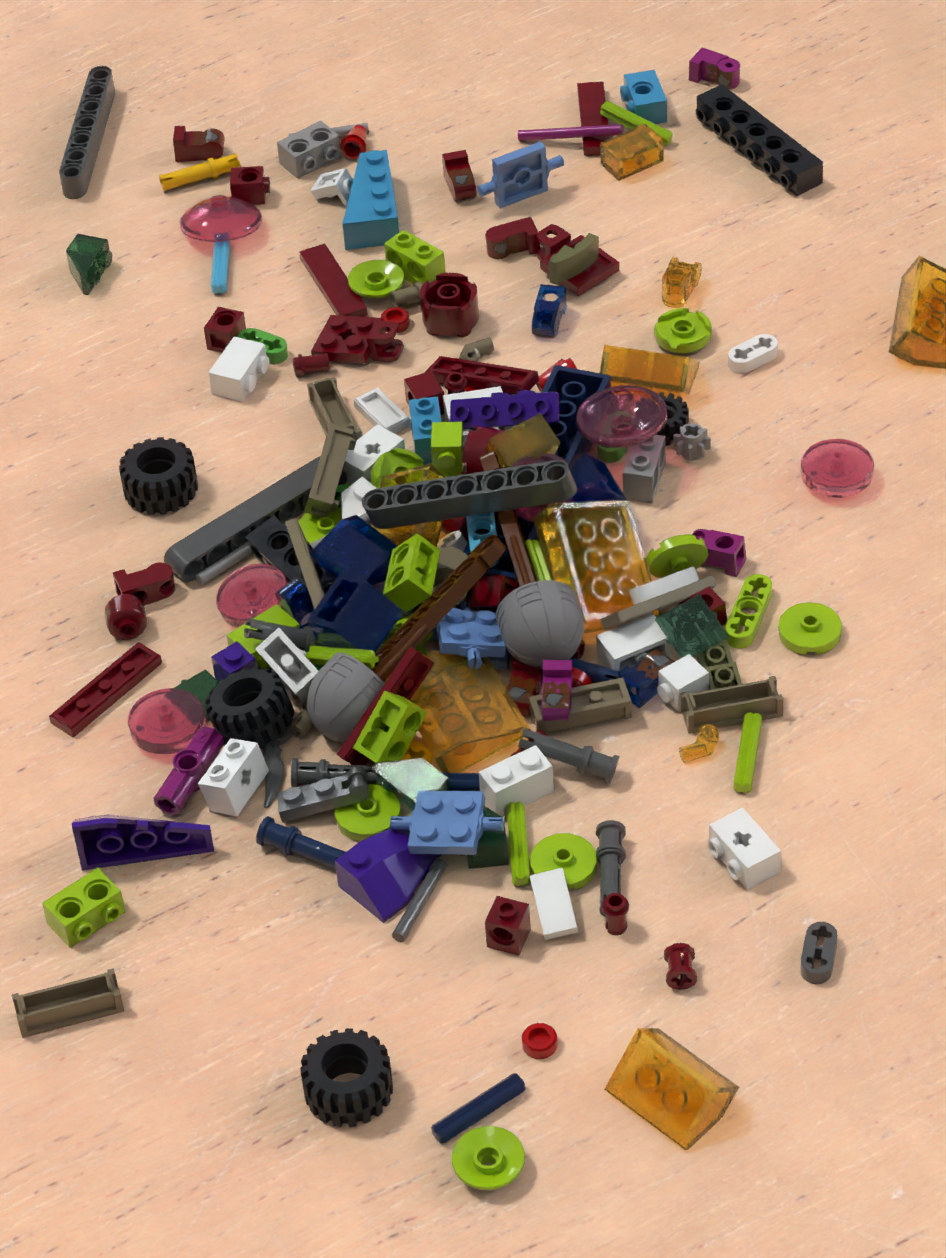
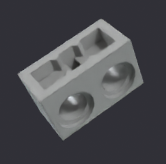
(309, 149)
(644, 469)

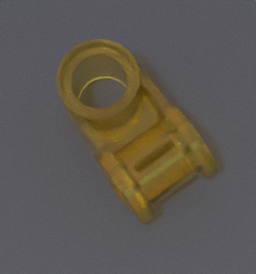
(679, 282)

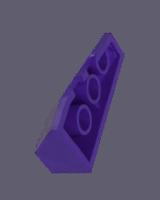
(128, 840)
(382, 872)

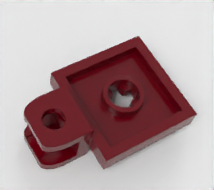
(596, 273)
(363, 338)

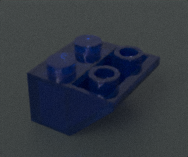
(594, 481)
(355, 550)
(353, 615)

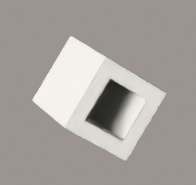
(681, 677)

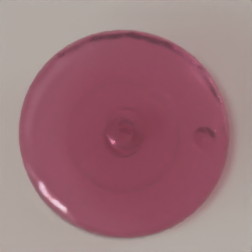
(837, 468)
(249, 592)
(166, 720)

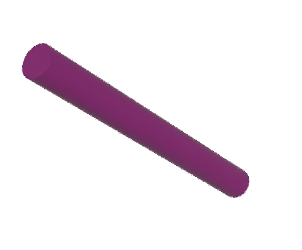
(570, 132)

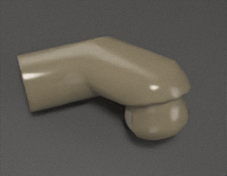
(474, 350)

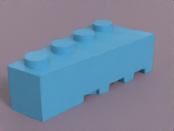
(371, 205)

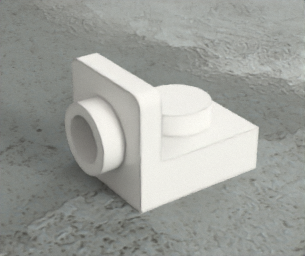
(333, 184)

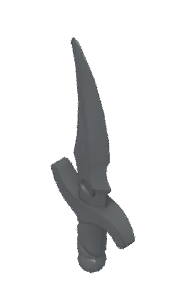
(272, 757)

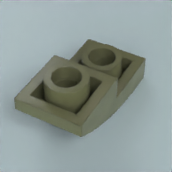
(571, 261)
(719, 664)

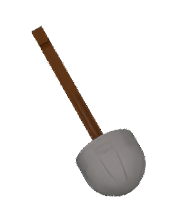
(540, 616)
(348, 687)

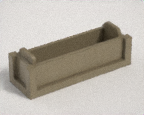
(330, 406)
(329, 470)
(730, 704)
(589, 705)
(68, 1004)

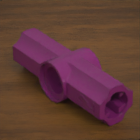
(188, 770)

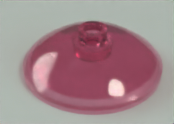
(220, 219)
(622, 416)

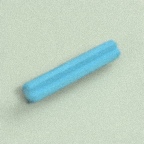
(220, 267)

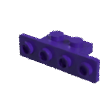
(505, 409)

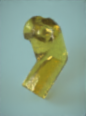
(703, 746)

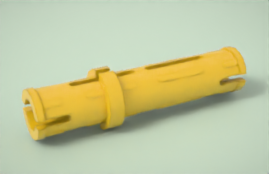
(199, 172)

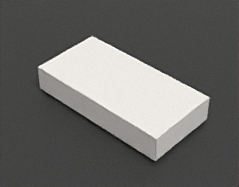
(382, 411)
(553, 904)

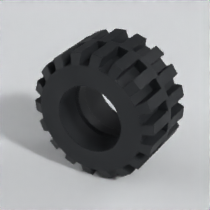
(158, 476)
(250, 706)
(349, 1100)

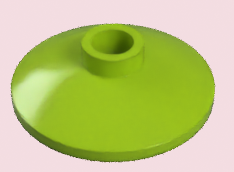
(375, 278)
(485, 1146)

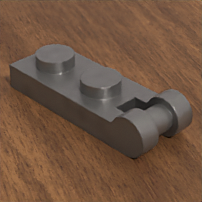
(323, 795)

